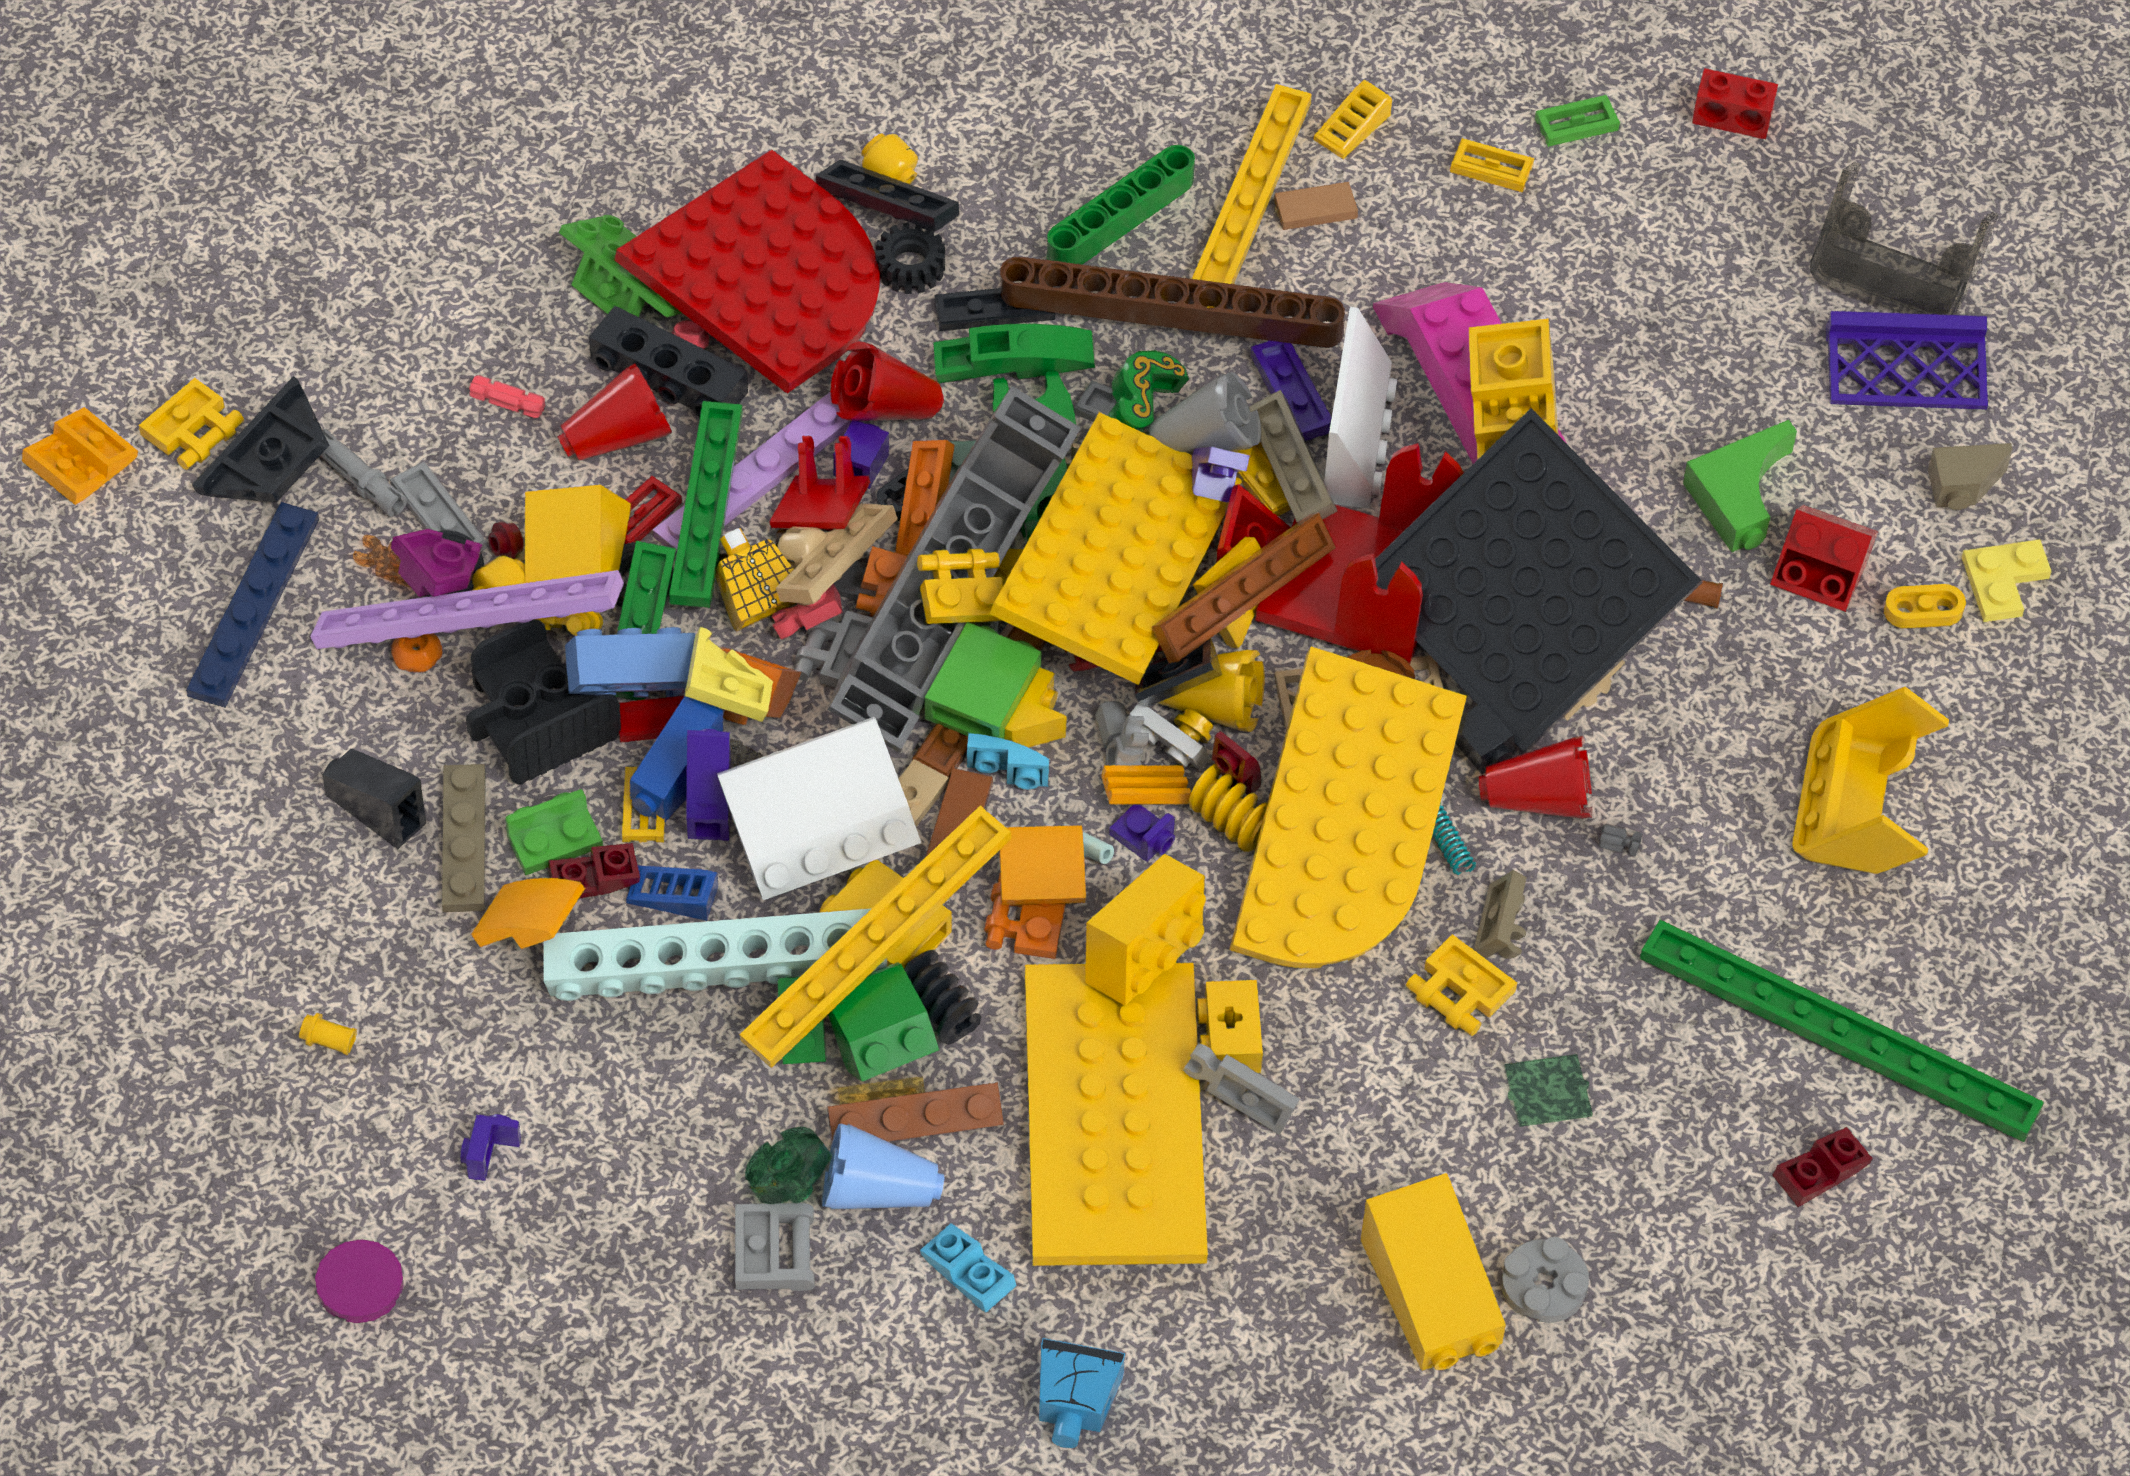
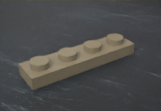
(1292, 458)
(463, 838)

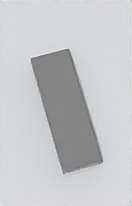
(433, 504)

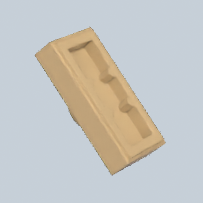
(921, 788)

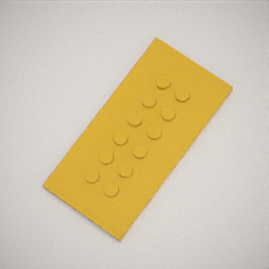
(1113, 1121)

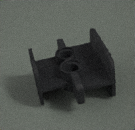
(551, 724)

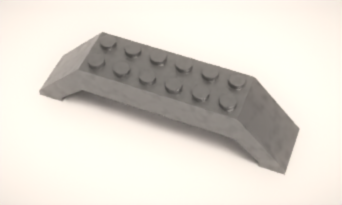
(977, 511)

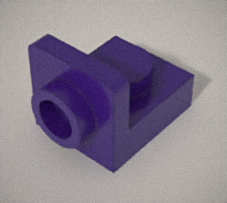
(1144, 832)

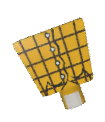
(750, 579)

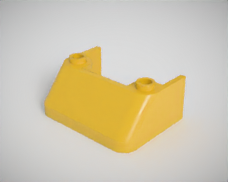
(1847, 782)

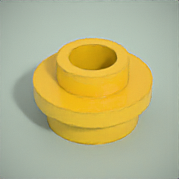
(1194, 725)

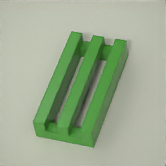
(1578, 126)

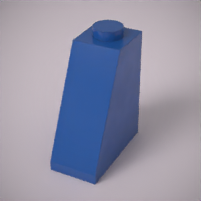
(661, 778)

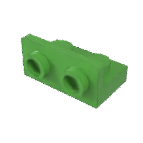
(552, 831)

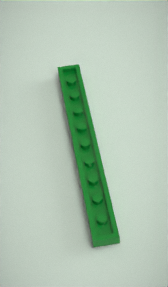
(1842, 1030)

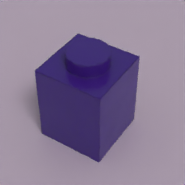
(868, 449)

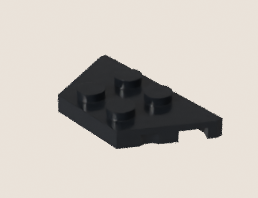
(268, 451)

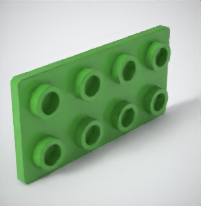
(603, 278)

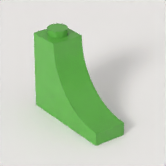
(1728, 484)

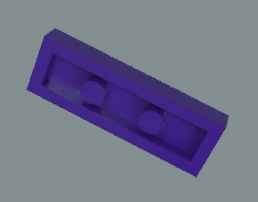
(1284, 371)

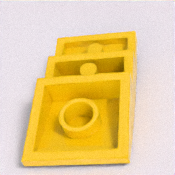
(1509, 376)

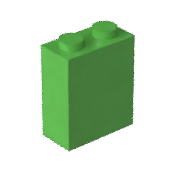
(981, 682)

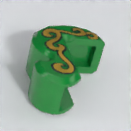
(1138, 379)

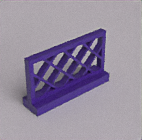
(1902, 331)

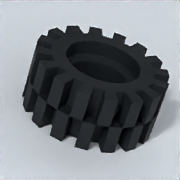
(910, 241)

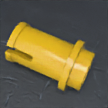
(327, 1034)

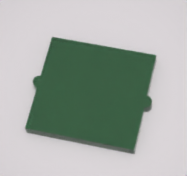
(1548, 1090)

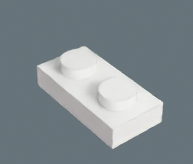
(1181, 746)

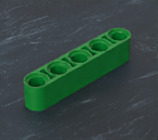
(1122, 206)

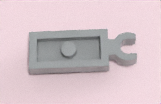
(1243, 1088)

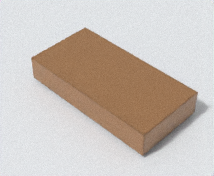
(1315, 205)

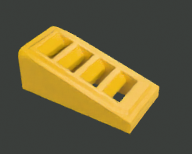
(1367, 101)

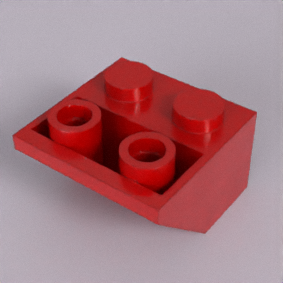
(1823, 557)

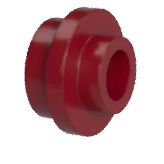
(505, 539)

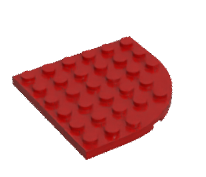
(765, 269)

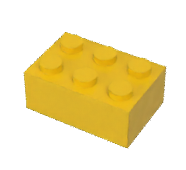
(1144, 929)

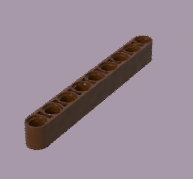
(1190, 300)

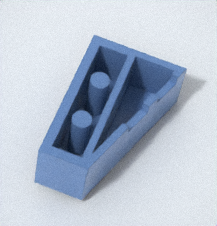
(629, 662)

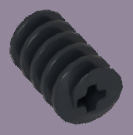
(945, 1003)

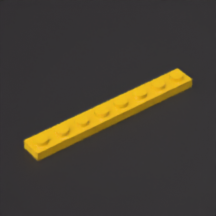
(1253, 186)
(875, 936)

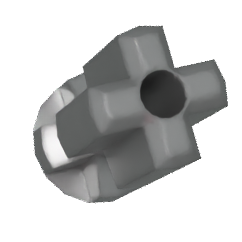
(1616, 839)

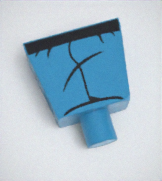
(1077, 1388)

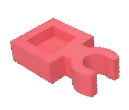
(791, 619)

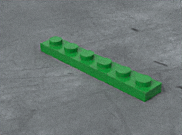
(706, 504)

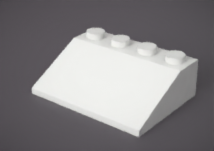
(1359, 417)
(818, 808)

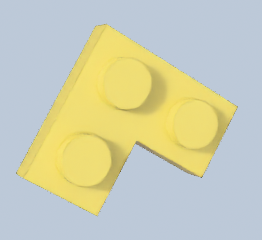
(1996, 571)

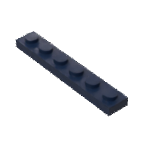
(252, 605)

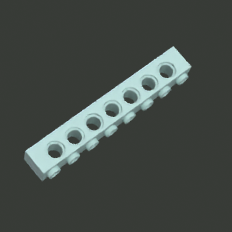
(695, 943)

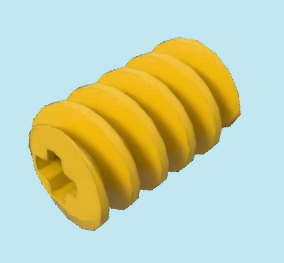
(1227, 808)

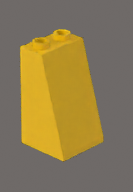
(1432, 1273)

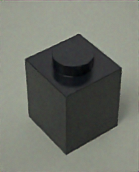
(1484, 737)

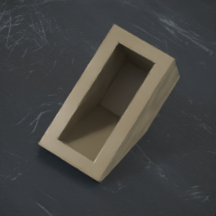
(1966, 473)

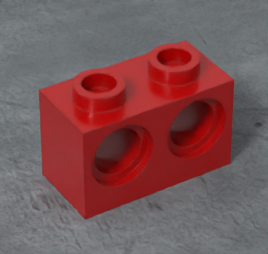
(1735, 103)

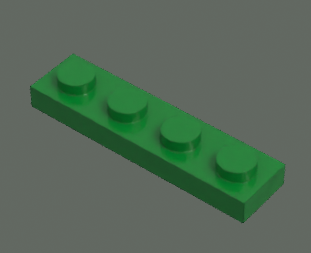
(646, 592)

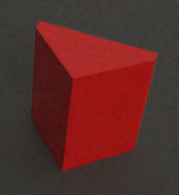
(1248, 518)

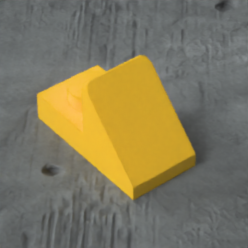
(1034, 718)

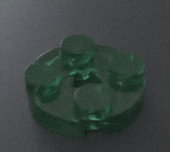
(787, 1167)

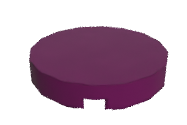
(359, 1281)

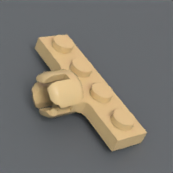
(824, 557)

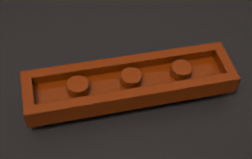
(922, 1113)

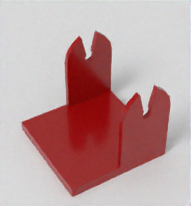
(1339, 592)

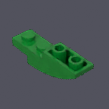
(1014, 348)

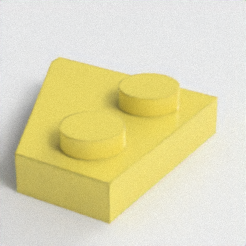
(726, 680)

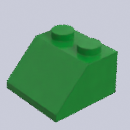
(882, 1024)

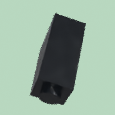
(377, 795)

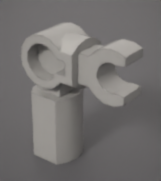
(1121, 734)

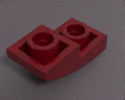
(1237, 762)
(602, 872)
(1823, 1167)

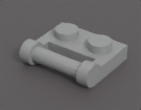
(758, 1246)

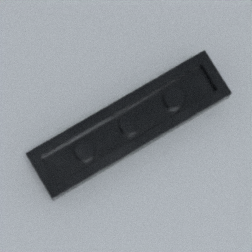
(888, 195)

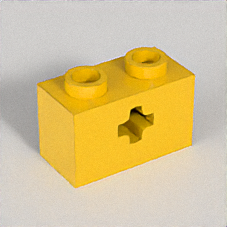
(1235, 1006)

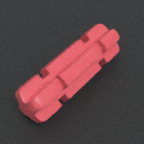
(507, 396)

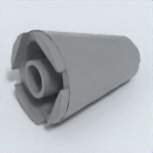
(1211, 418)

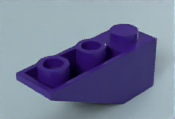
(706, 806)

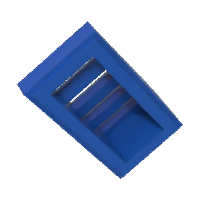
(684, 904)

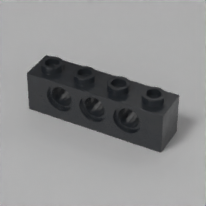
(667, 362)

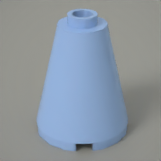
(877, 1174)

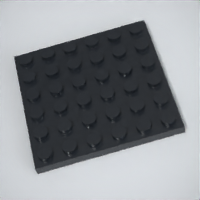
(1534, 579)

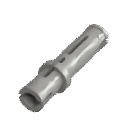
(369, 482)

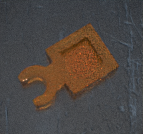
(382, 556)

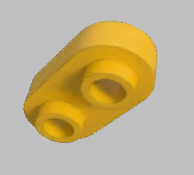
(1923, 606)

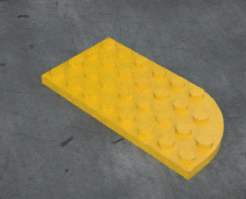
(1347, 813)

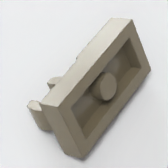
(1498, 916)

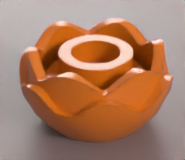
(416, 660)

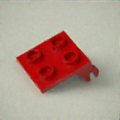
(817, 501)

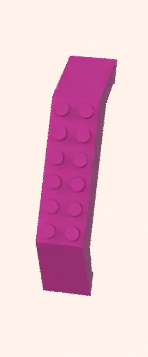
(1438, 331)

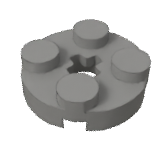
(1554, 1259)

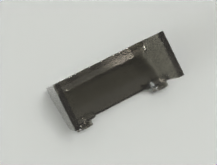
(1887, 276)

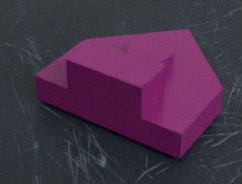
(434, 563)

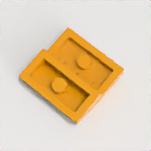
(79, 455)
(1043, 866)
(528, 911)

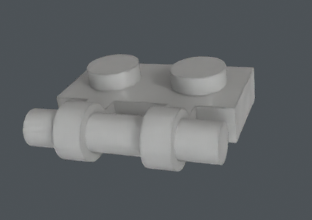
(845, 639)

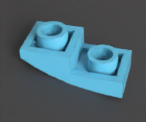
(1023, 765)
(967, 1268)

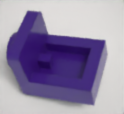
(487, 1131)

